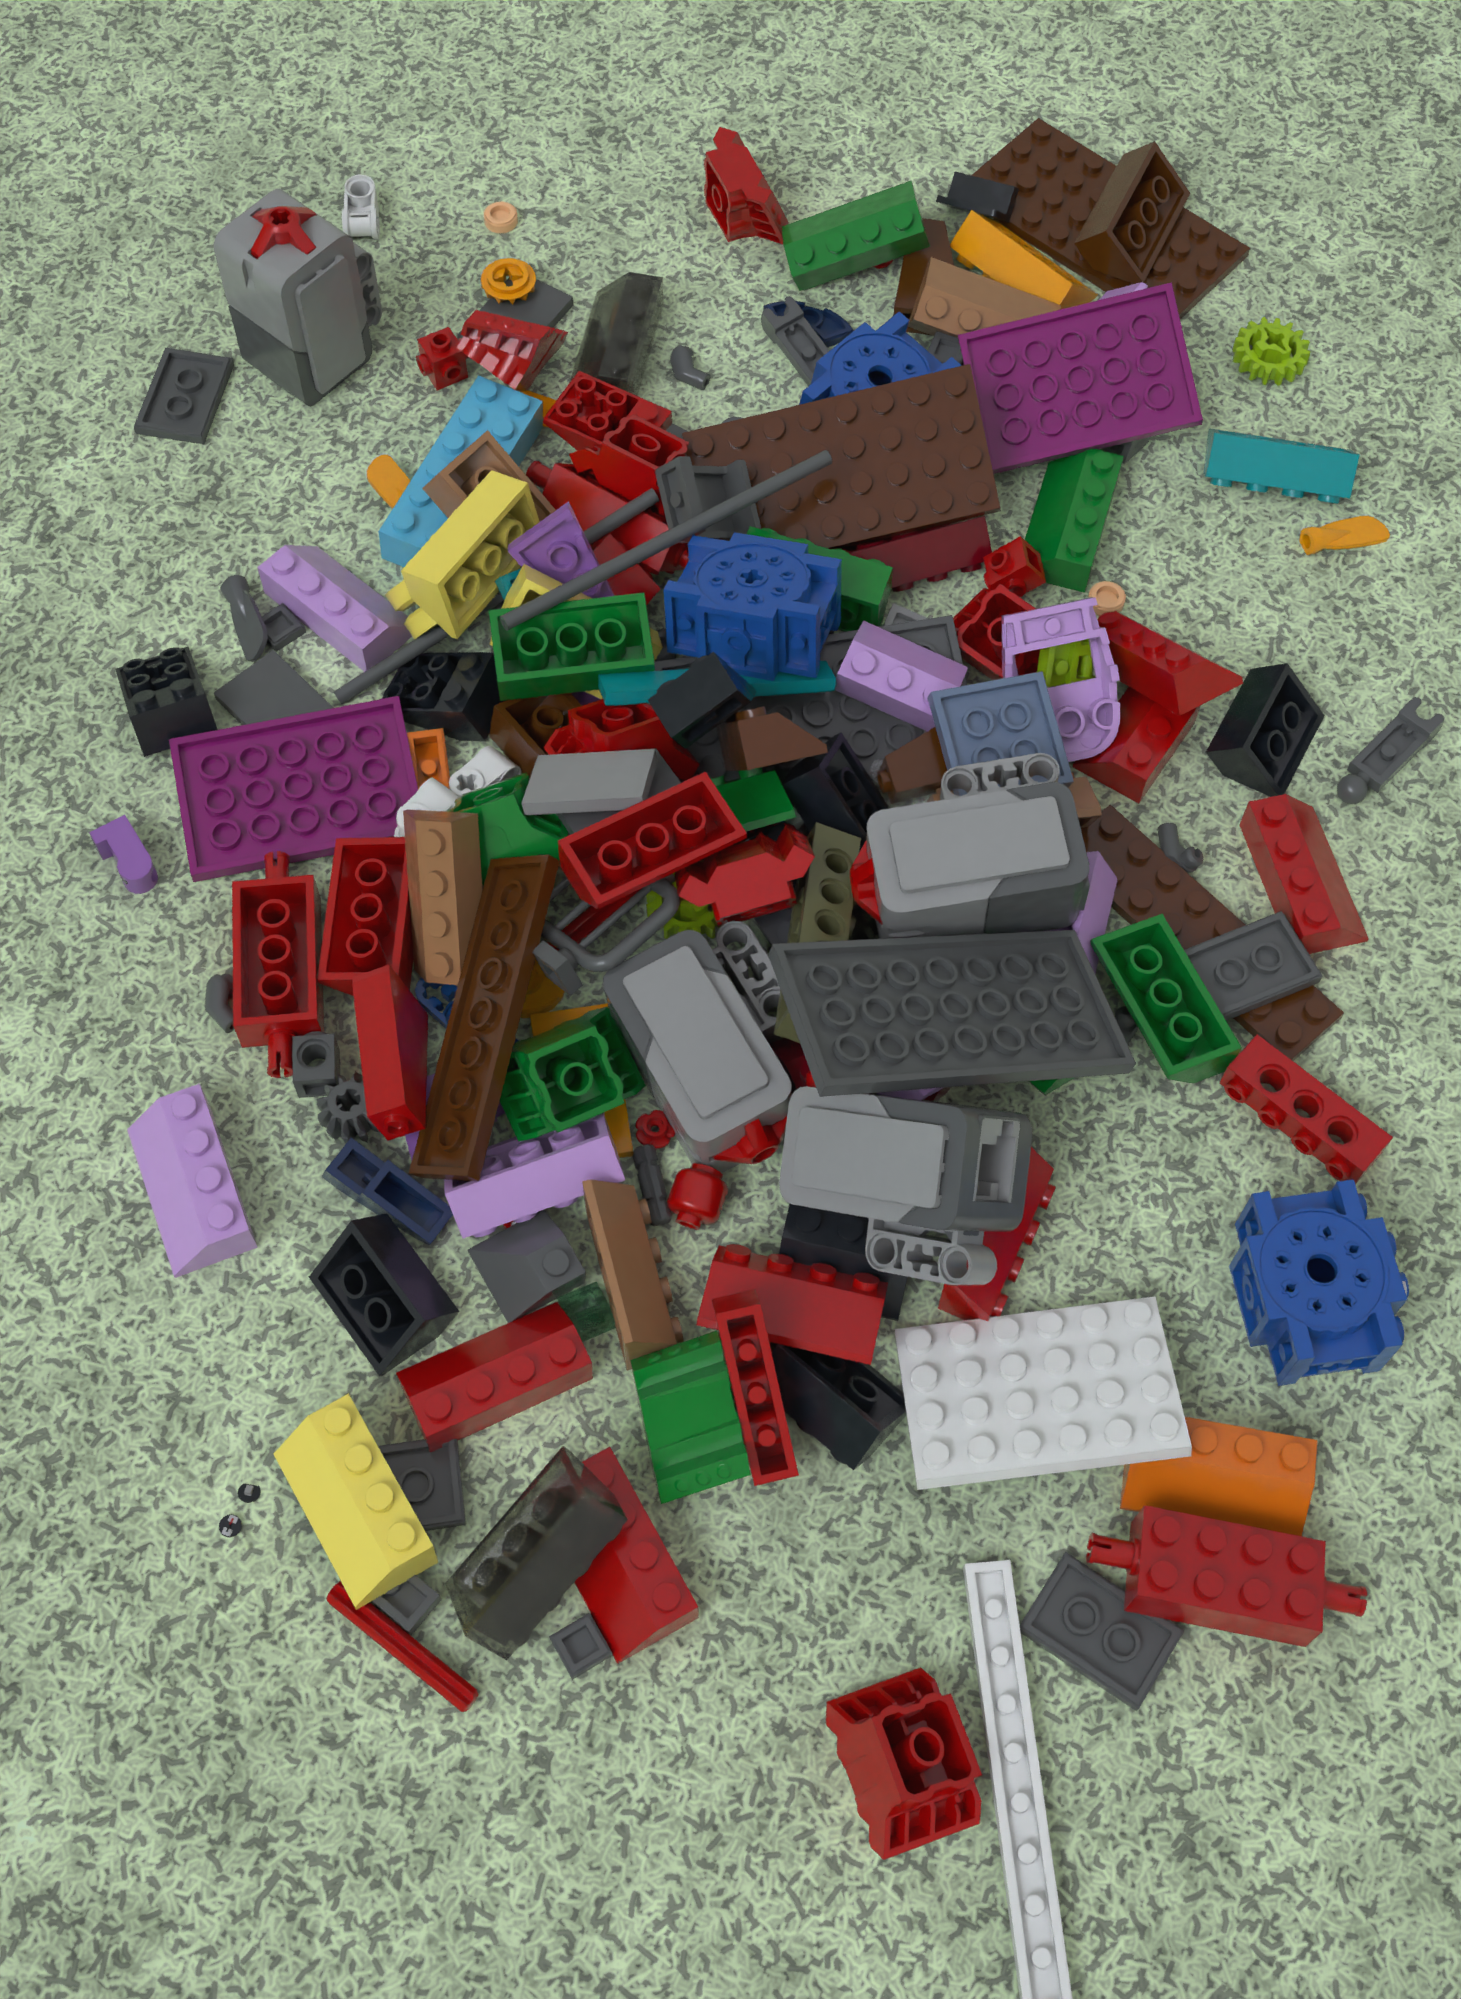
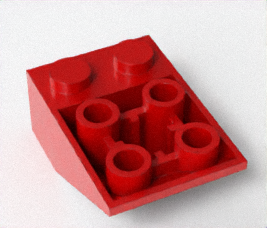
(593, 408)

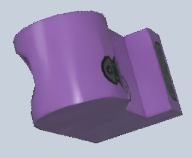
(132, 858)

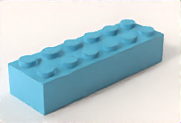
(508, 416)

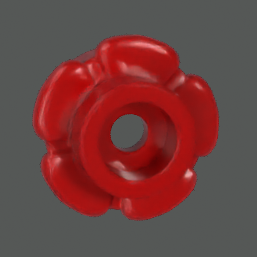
(647, 1137)

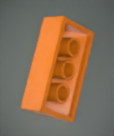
(1230, 1477)

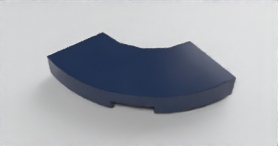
(826, 323)

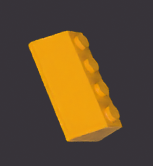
(1015, 262)

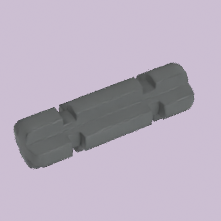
(652, 1184)

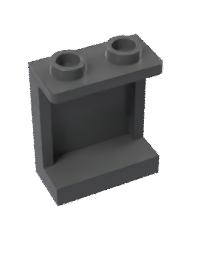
(694, 489)

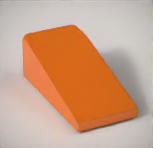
(429, 756)

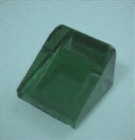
(588, 1311)

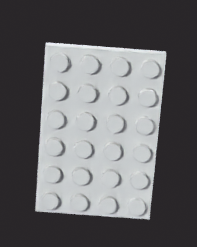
(1040, 1393)

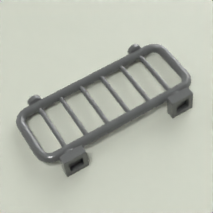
(561, 964)

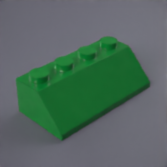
(854, 236)
(1073, 515)
(863, 582)
(571, 646)
(756, 798)
(1167, 1000)

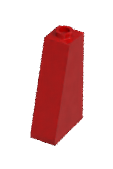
(392, 1052)

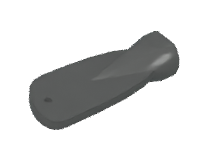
(245, 616)

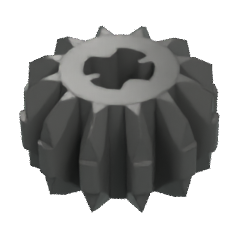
(345, 1109)

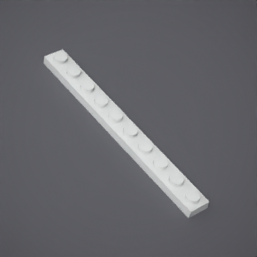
(1016, 1783)

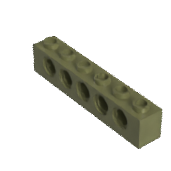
(822, 901)

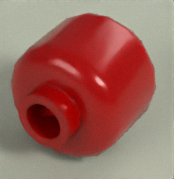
(697, 1196)

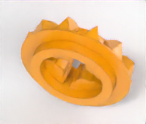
(520, 274)

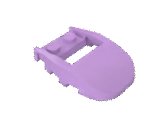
(1083, 709)

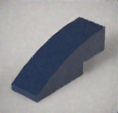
(388, 1190)

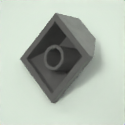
(528, 1266)

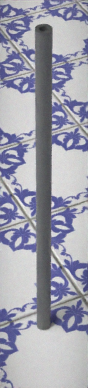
(664, 540)
(437, 634)

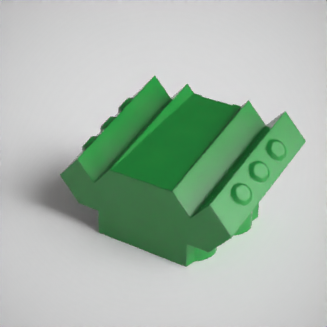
(505, 828)
(568, 1075)
(689, 1417)

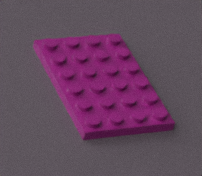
(1082, 378)
(291, 785)

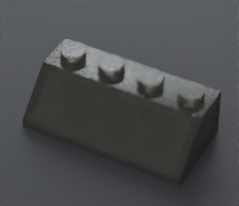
(621, 331)
(534, 1554)

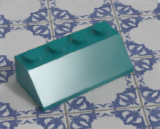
(1280, 464)

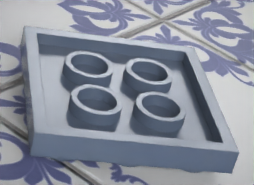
(998, 723)

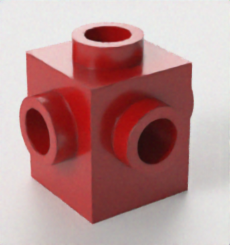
(441, 359)
(1014, 567)

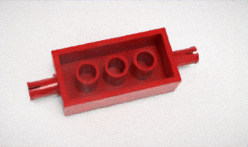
(595, 502)
(276, 961)
(1226, 1576)

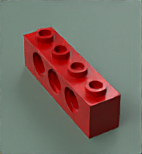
(1299, 1090)
(755, 1387)

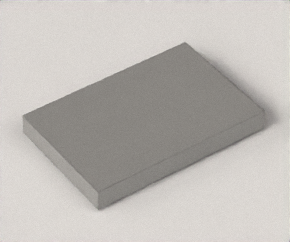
(589, 781)

